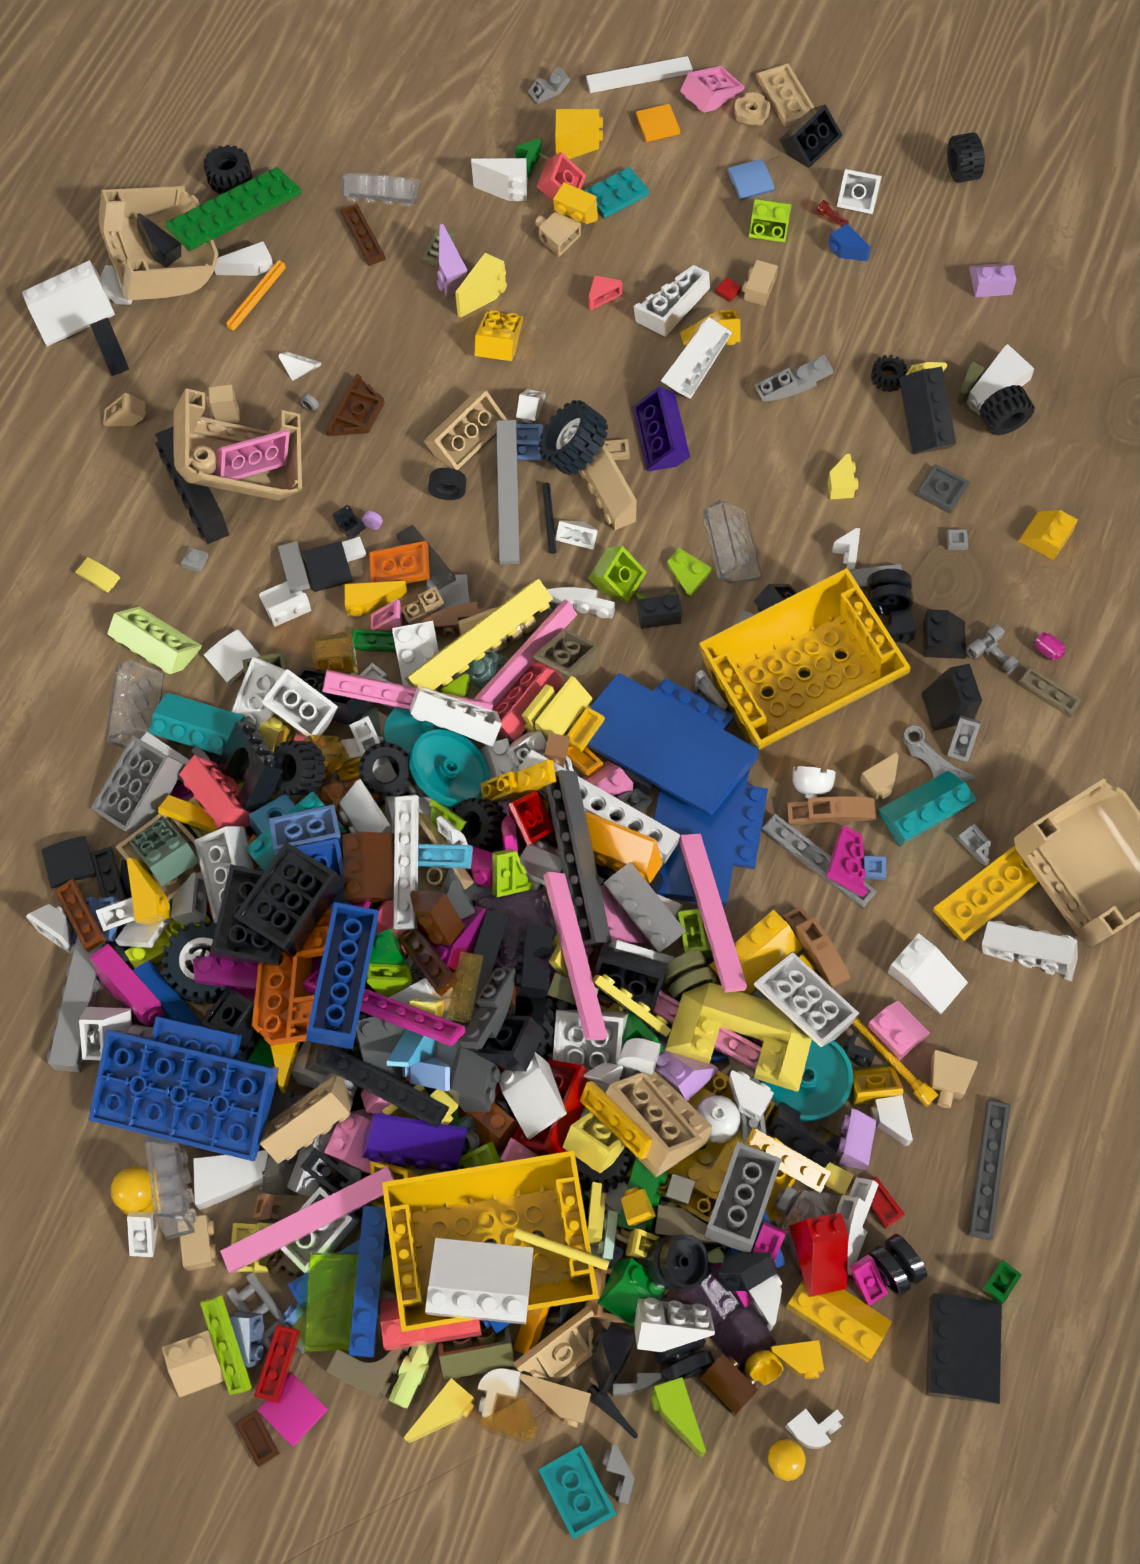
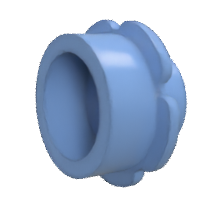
(292, 1314)

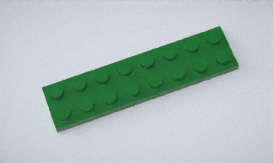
(232, 208)

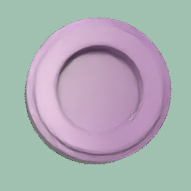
(372, 520)

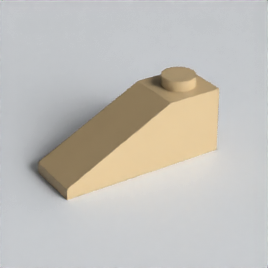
(563, 1401)

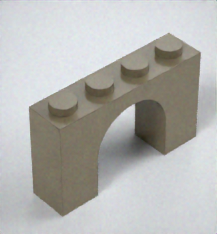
(368, 1377)

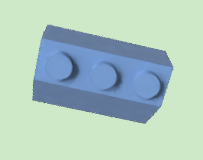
(305, 828)

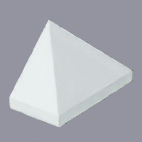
(297, 365)
(577, 533)

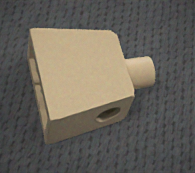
(558, 232)
(950, 1076)

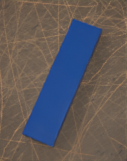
(170, 1001)

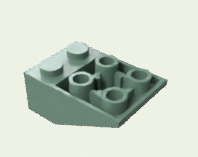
(164, 851)

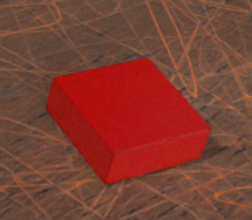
(728, 289)

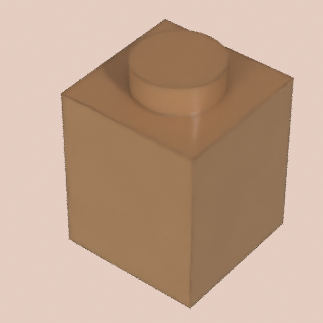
(557, 748)

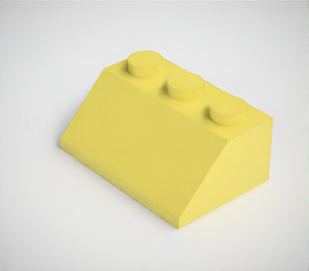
(564, 709)

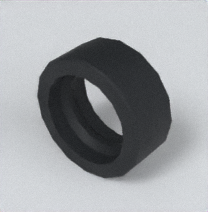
(449, 476)

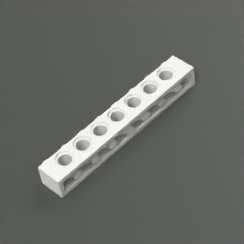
(611, 806)

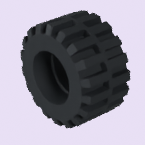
(965, 157)
(227, 168)
(1007, 410)
(301, 766)
(366, 769)
(491, 819)
(609, 1177)

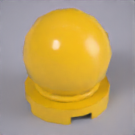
(132, 1190)

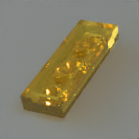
(466, 987)

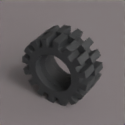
(891, 364)

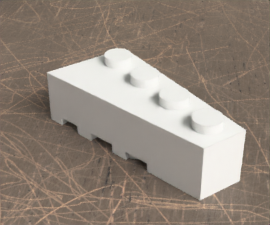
(673, 301)
(697, 358)
(456, 715)
(1031, 948)

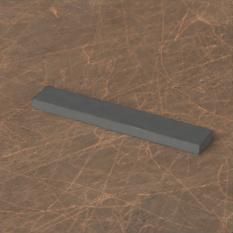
(989, 1170)

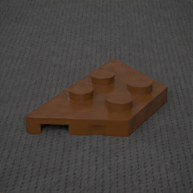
(357, 410)

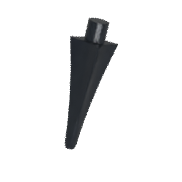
(609, 1408)

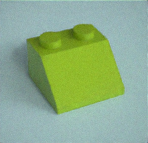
(617, 574)

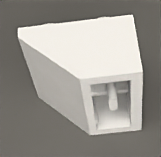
(94, 1025)

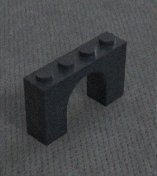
(249, 748)

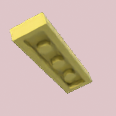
(640, 1010)

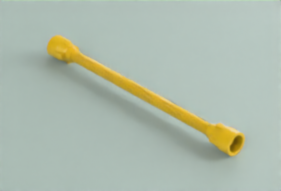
(923, 1091)

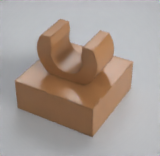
(264, 1206)

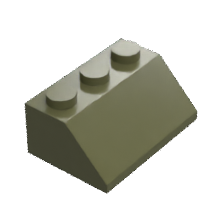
(476, 1353)

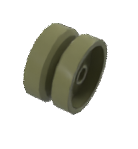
(687, 973)

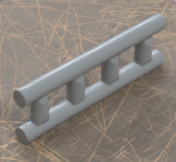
(268, 1304)

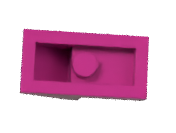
(868, 1280)

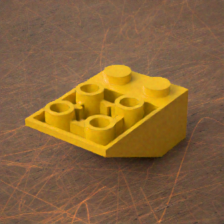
(727, 318)
(498, 335)

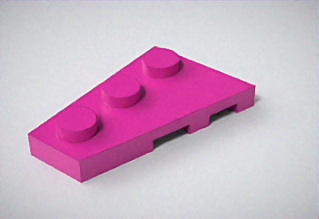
(846, 861)

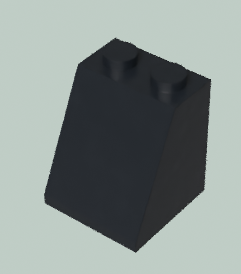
(951, 696)

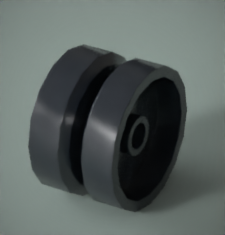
(889, 591)
(677, 1262)
(898, 1264)
(685, 1360)

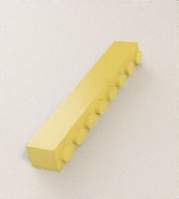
(481, 636)

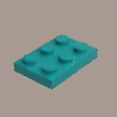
(618, 192)
(577, 1492)

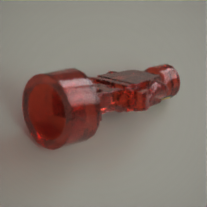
(824, 208)

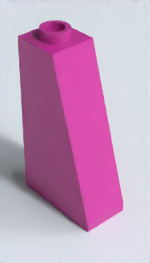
(125, 985)

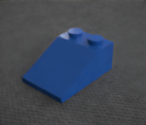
(330, 855)

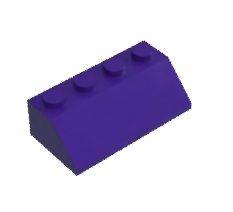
(661, 430)
(413, 1143)

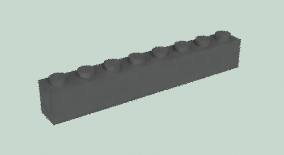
(578, 857)

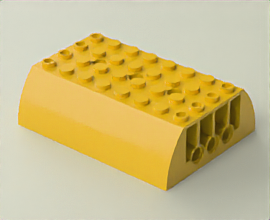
(797, 637)
(487, 1205)

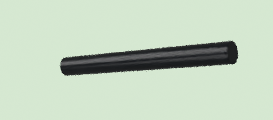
(549, 518)

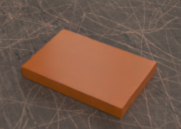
(400, 563)

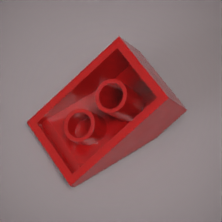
(530, 817)
(822, 1253)

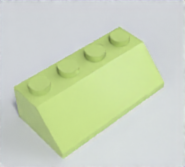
(153, 639)

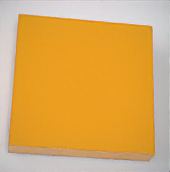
(657, 123)

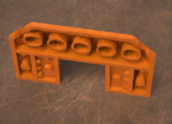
(280, 1001)

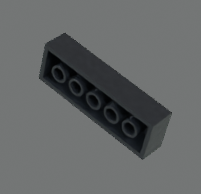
(196, 498)

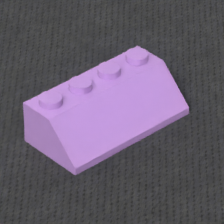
(682, 1073)

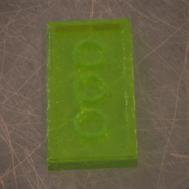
(330, 1301)

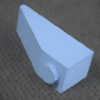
(429, 1073)

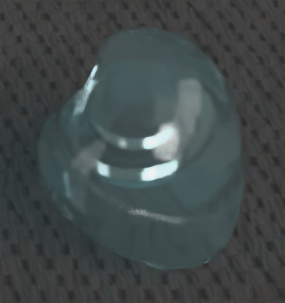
(486, 668)

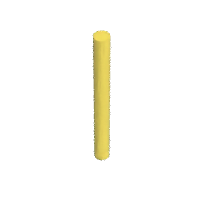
(561, 1249)

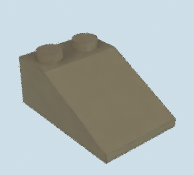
(569, 653)
(677, 1221)

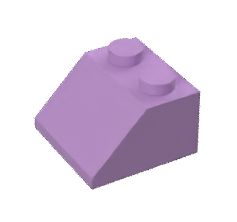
(992, 279)

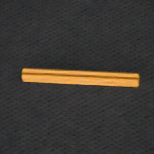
(255, 295)

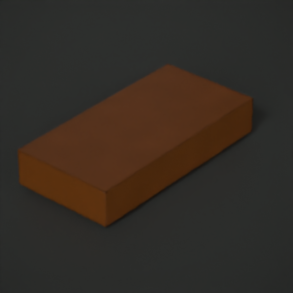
(257, 1438)

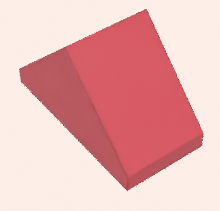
(603, 291)

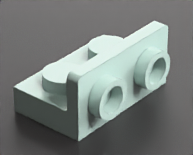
(606, 1245)

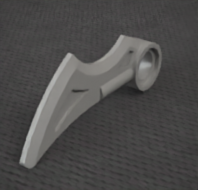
(925, 752)

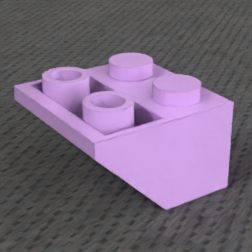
(857, 1140)

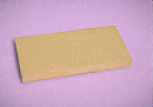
(785, 93)

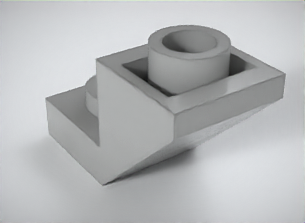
(544, 90)
(617, 1465)

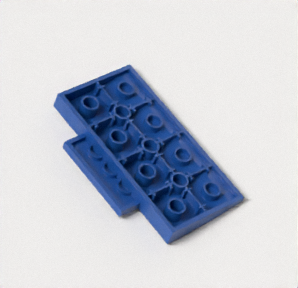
(672, 740)
(728, 836)
(184, 1088)

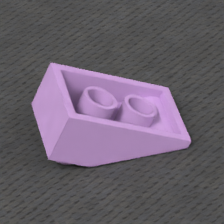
(451, 267)

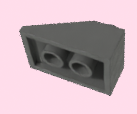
(376, 1043)

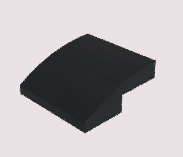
(327, 566)
(68, 861)

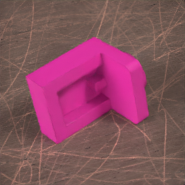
(769, 1240)

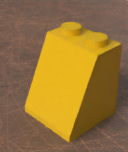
(577, 131)

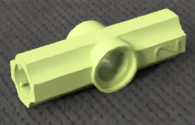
(411, 1374)

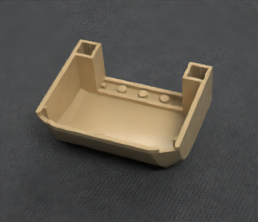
(135, 268)
(195, 431)
(1088, 860)

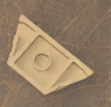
(561, 1350)

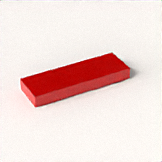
(277, 1363)

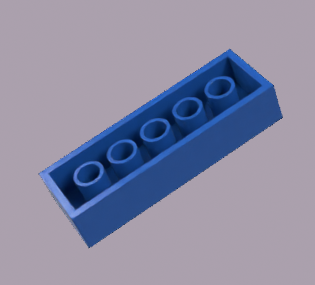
(342, 975)

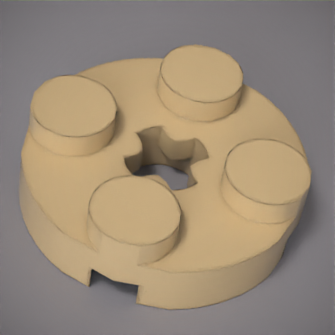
(752, 117)

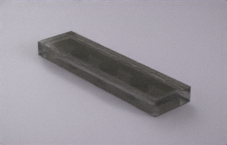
(439, 572)

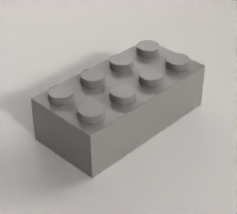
(743, 1198)

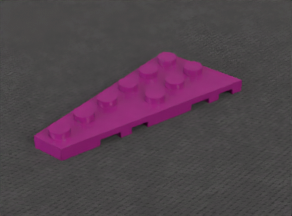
(231, 973)

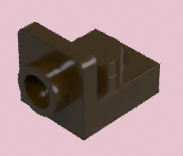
(289, 1267)

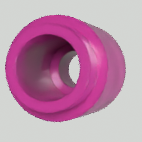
(1050, 646)

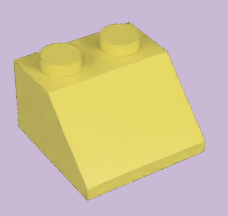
(593, 1143)

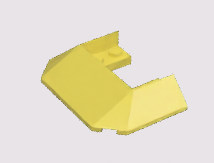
(709, 1008)

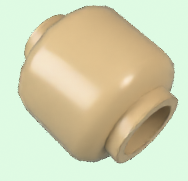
(203, 459)

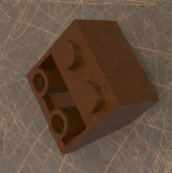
(729, 1384)

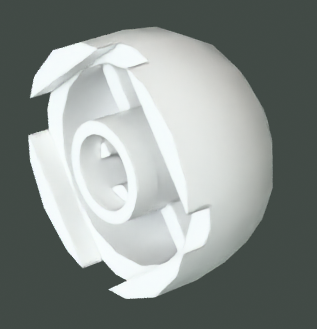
(813, 781)
(722, 1115)

